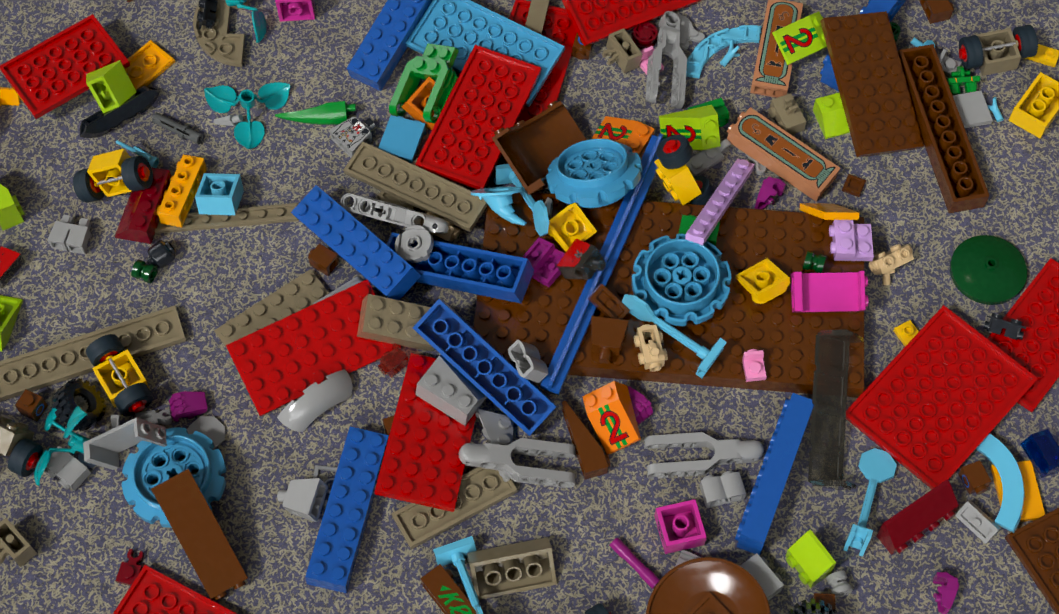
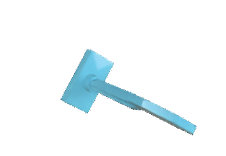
(505, 175)
(644, 313)
(876, 467)
(456, 554)

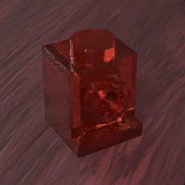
(393, 361)

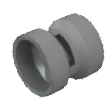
(839, 584)

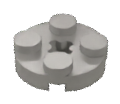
(421, 251)

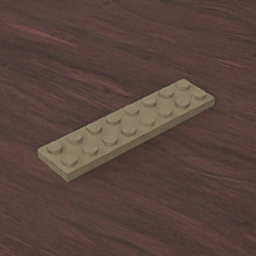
(415, 186)

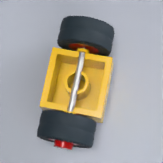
(112, 175)
(676, 176)
(119, 375)

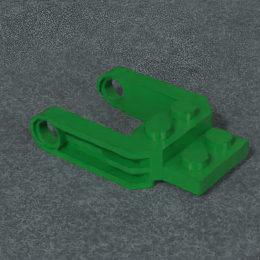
(434, 63)

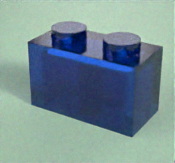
(1042, 452)

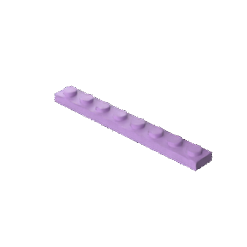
(719, 202)

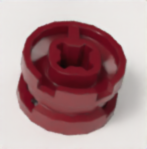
(645, 35)

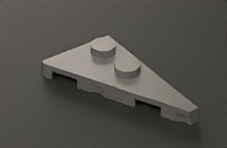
(497, 430)

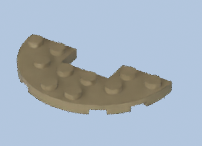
(216, 41)

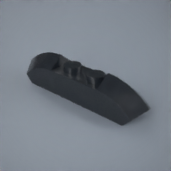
(100, 122)

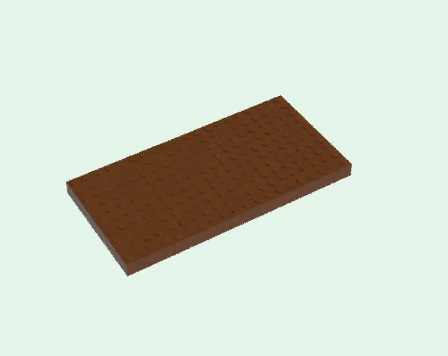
(742, 238)

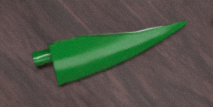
(326, 114)

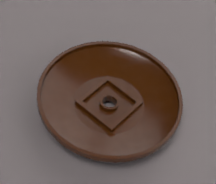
(708, 588)

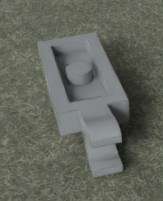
(707, 158)

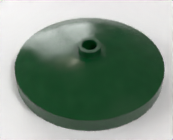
(988, 270)

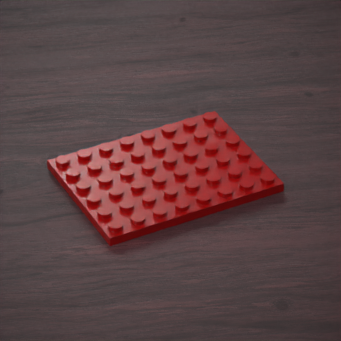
(940, 398)

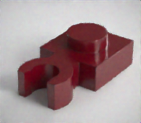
(129, 571)

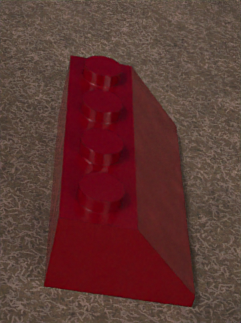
(140, 213)
(918, 518)

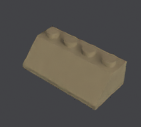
(512, 568)

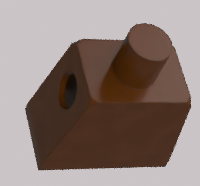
(607, 337)

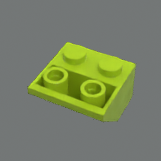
(110, 86)

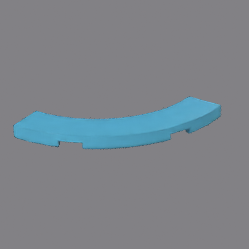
(716, 42)
(1012, 482)

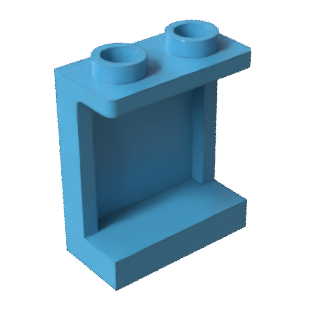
(402, 137)

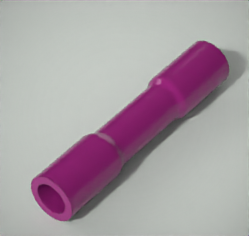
(626, 554)

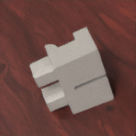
(70, 236)

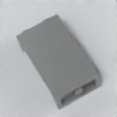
(105, 448)

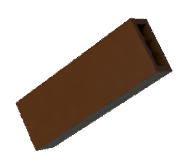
(199, 534)

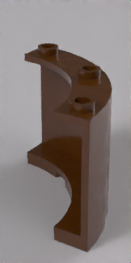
(536, 143)

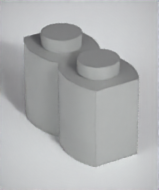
(528, 361)
(67, 470)
(722, 489)

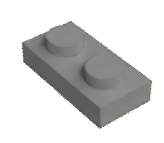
(977, 521)

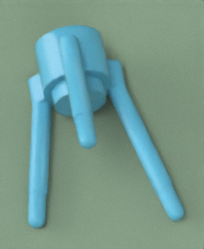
(154, 161)

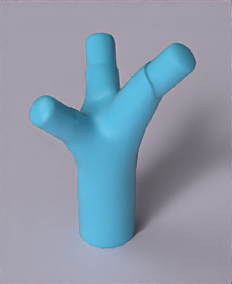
(730, 54)
(995, 110)

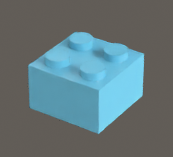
(219, 194)

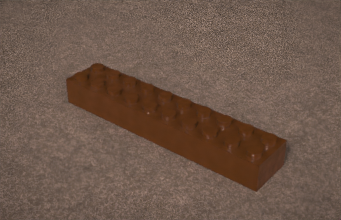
(943, 130)

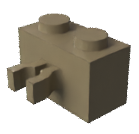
(623, 51)
(787, 114)
(14, 544)

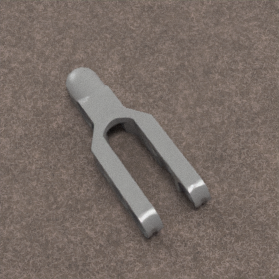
(668, 44)
(394, 213)
(724, 453)
(499, 458)

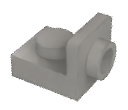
(948, 64)

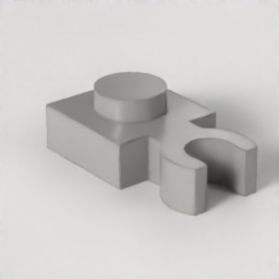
(162, 417)

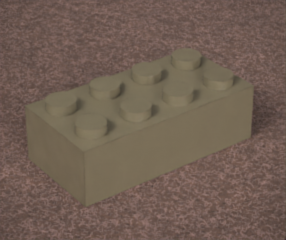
(392, 322)

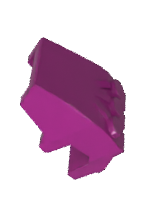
(769, 187)
(187, 404)
(641, 405)
(946, 592)

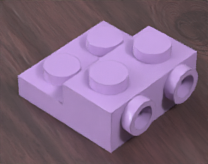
(851, 241)

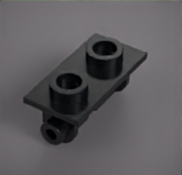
(205, 16)
(1013, 328)

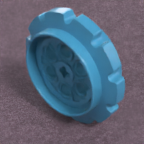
(594, 173)
(684, 307)
(143, 468)

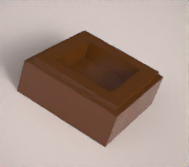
(853, 185)

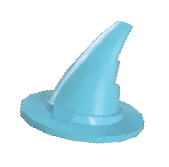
(500, 202)

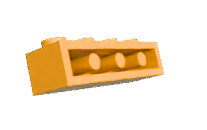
(181, 191)

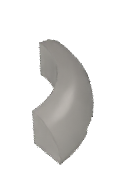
(316, 400)

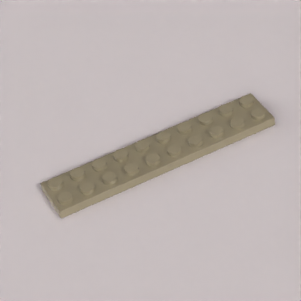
(69, 357)

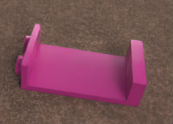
(828, 292)

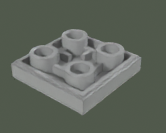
(973, 109)

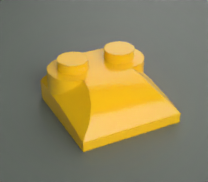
(570, 225)
(764, 281)

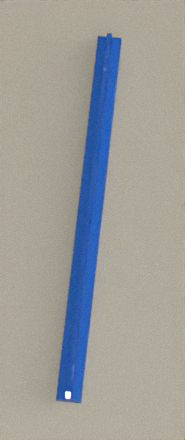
(610, 251)

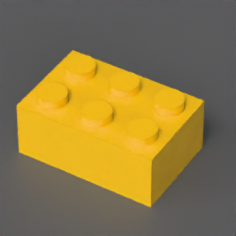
(1037, 106)

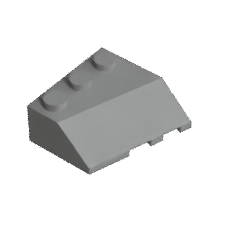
(449, 391)

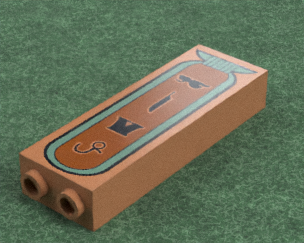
(771, 70)
(782, 153)

